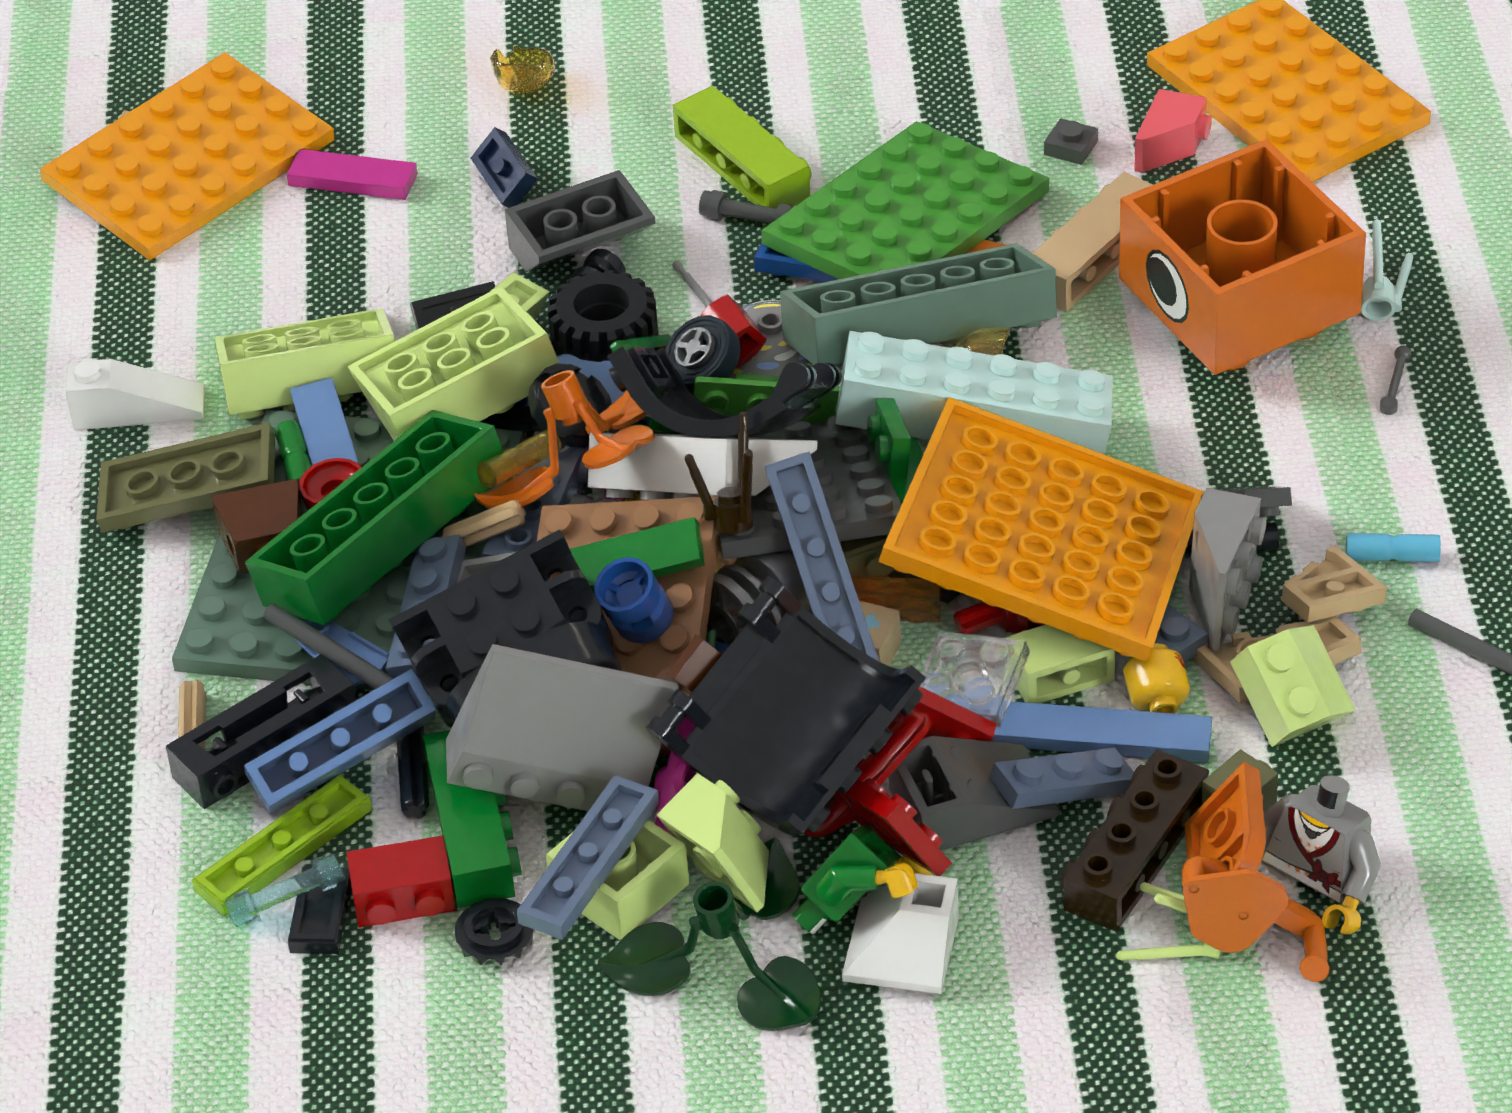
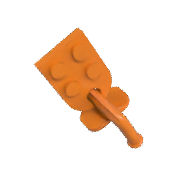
(1223, 891)

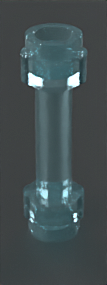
(245, 907)

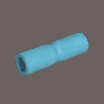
(1399, 547)

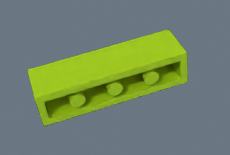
(741, 149)

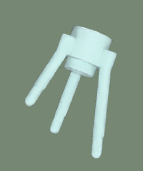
(1379, 295)

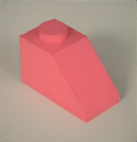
(1171, 129)

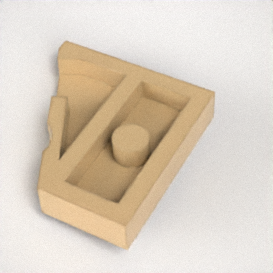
(1332, 588)

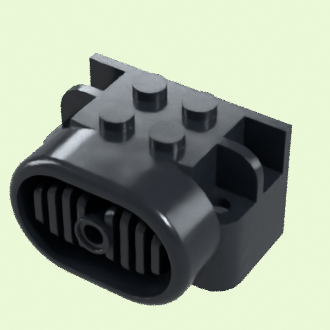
(507, 607)

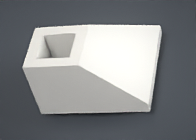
(905, 938)

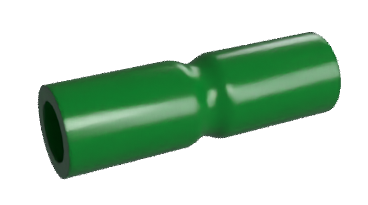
(292, 449)

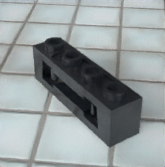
(254, 729)

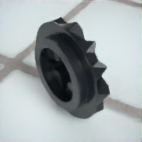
(474, 926)

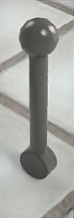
(1389, 404)

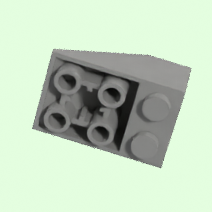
(1224, 559)

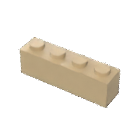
(1088, 243)

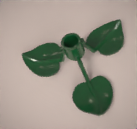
(654, 959)

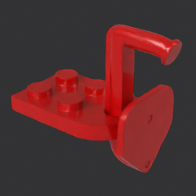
(888, 816)

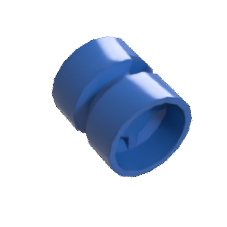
(633, 600)

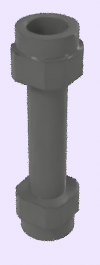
(716, 205)

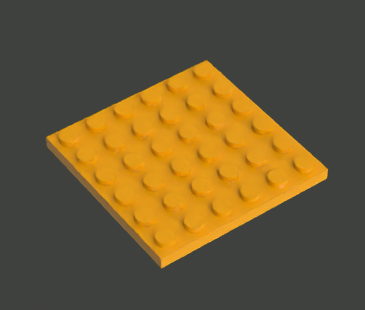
(1044, 529)

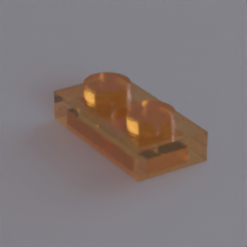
(914, 598)

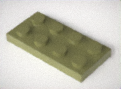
(183, 476)

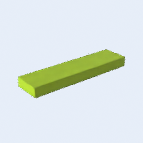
(283, 843)

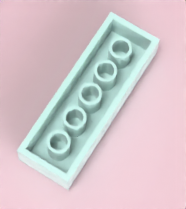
(923, 376)

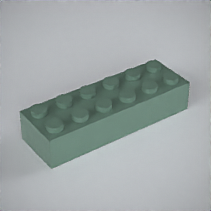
(921, 302)

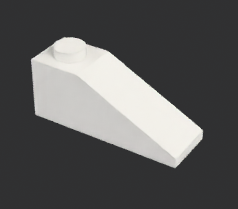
(125, 395)

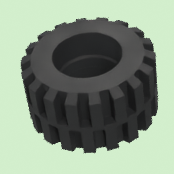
(599, 311)

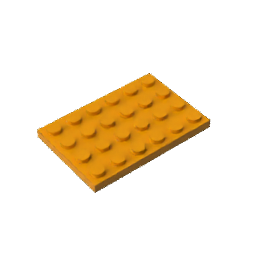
(1289, 83)
(186, 155)

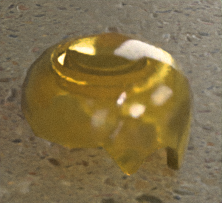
(523, 69)

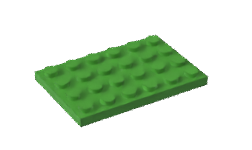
(906, 205)

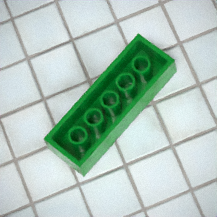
(374, 518)

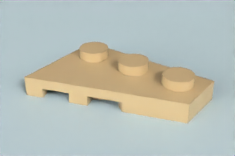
(1337, 638)

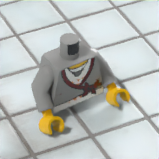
(1325, 846)

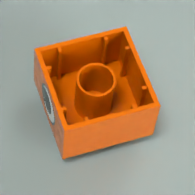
(1241, 256)

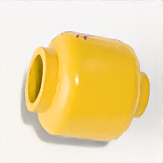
(1159, 682)

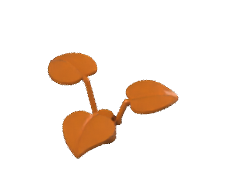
(571, 406)

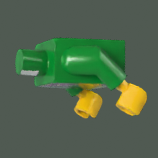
(850, 873)

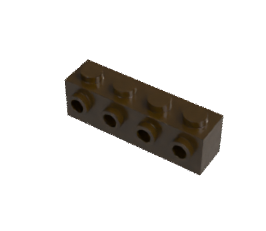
(1133, 840)

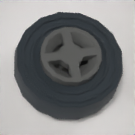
(704, 348)

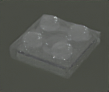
(976, 671)

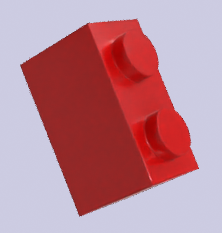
(401, 881)

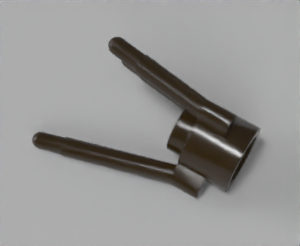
(733, 504)

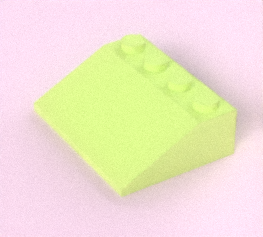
(267, 362)
(459, 365)

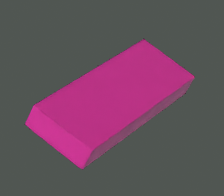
(352, 174)

